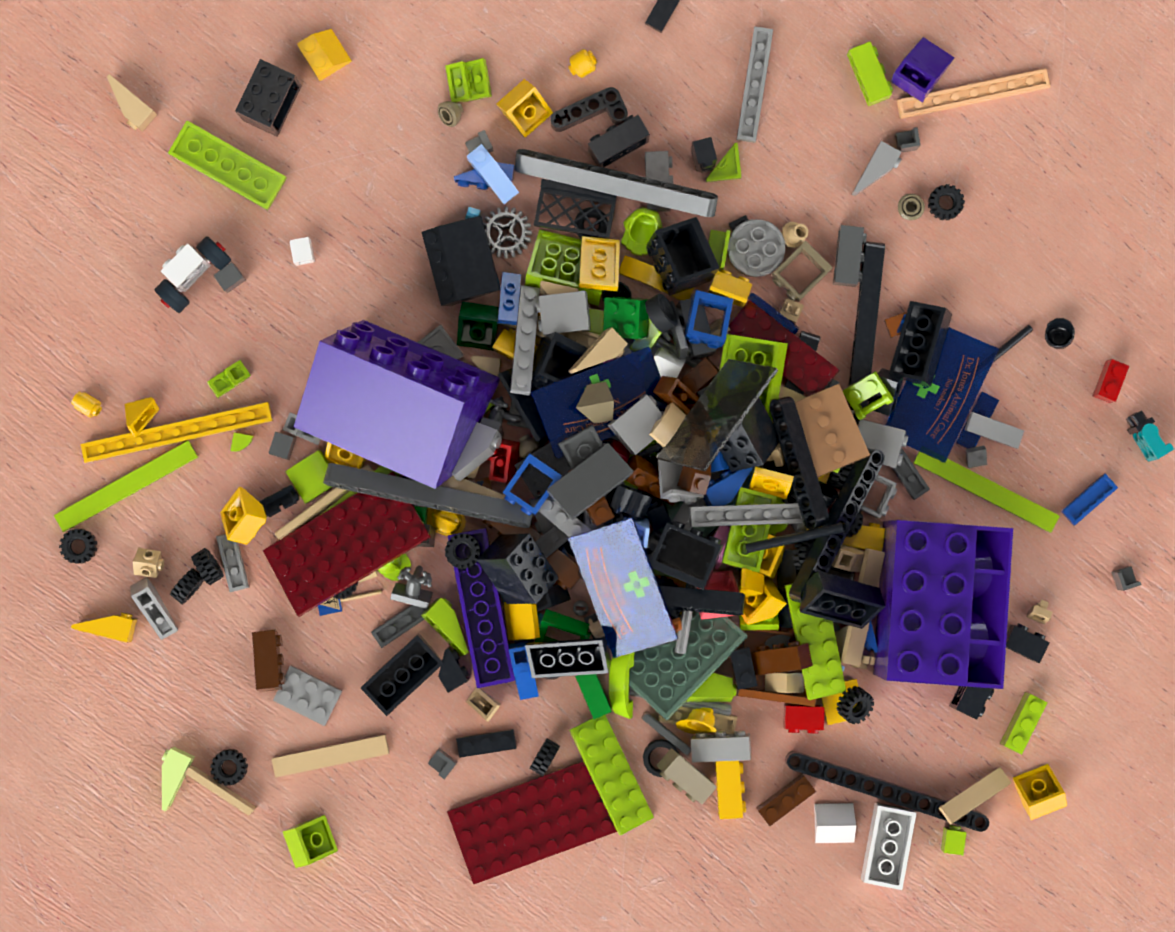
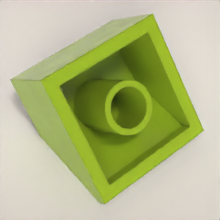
(310, 841)

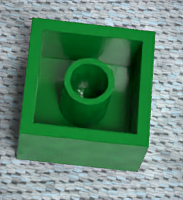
(626, 316)

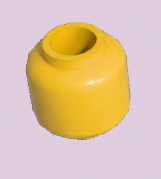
(582, 63)

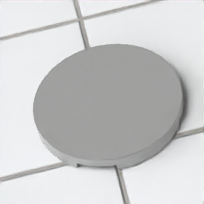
(756, 248)

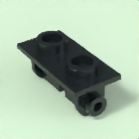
(287, 497)

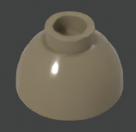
(450, 113)
(911, 207)
(528, 445)

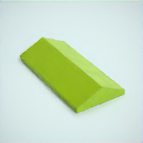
(739, 535)

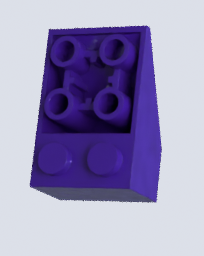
(922, 69)

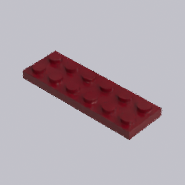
(802, 363)

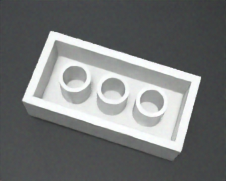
(888, 846)

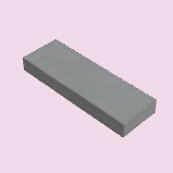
(994, 430)
(232, 564)

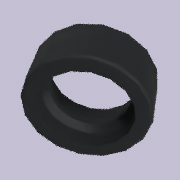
(661, 312)
(647, 752)

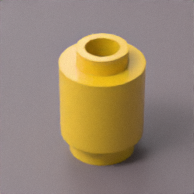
(86, 404)

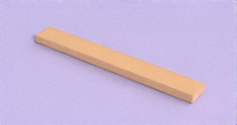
(974, 93)

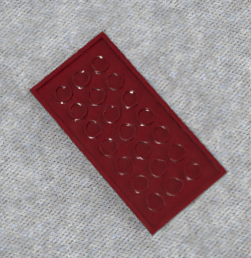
(343, 547)
(530, 822)

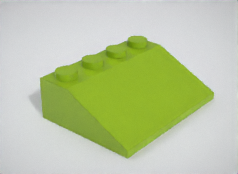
(558, 262)
(758, 352)

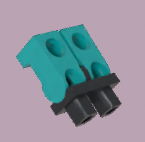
(1147, 436)

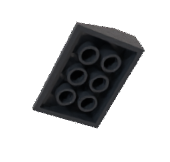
(461, 261)

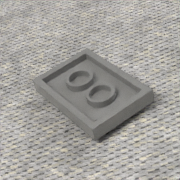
(308, 695)

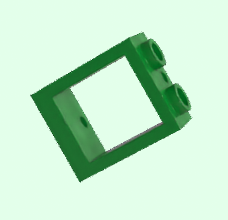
(564, 623)
(594, 695)

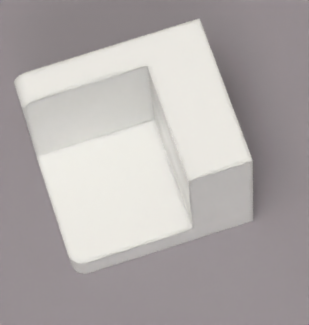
(302, 251)

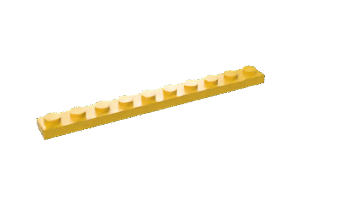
(177, 432)

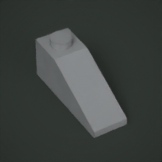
(881, 163)
(478, 449)
(153, 608)

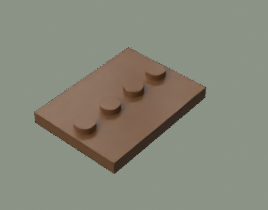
(830, 430)

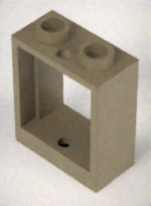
(815, 258)

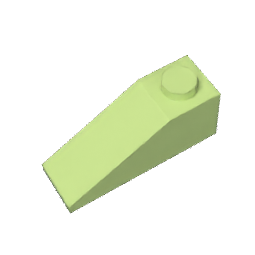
(173, 774)

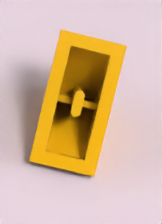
(139, 414)
(751, 582)

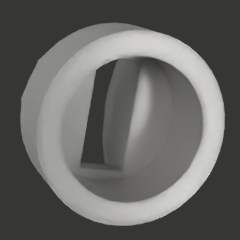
(580, 603)

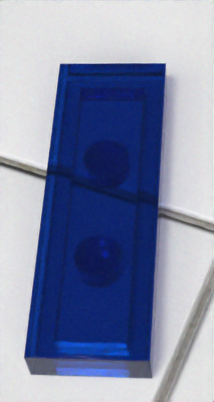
(773, 313)
(984, 406)

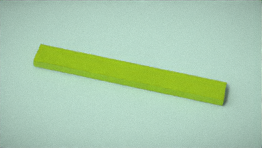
(126, 486)
(989, 491)

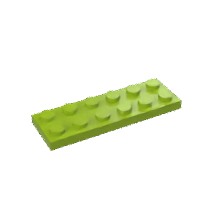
(227, 165)
(826, 674)
(611, 774)

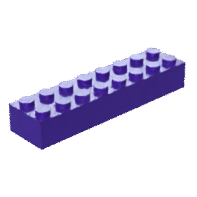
(483, 618)

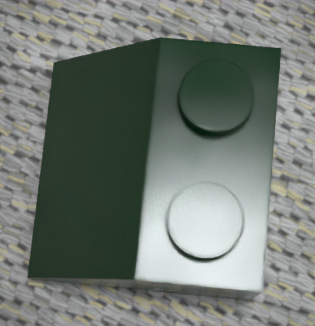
(477, 326)

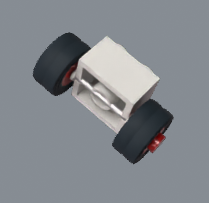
(186, 269)

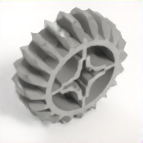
(511, 225)

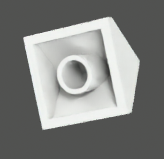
(668, 362)
(834, 823)

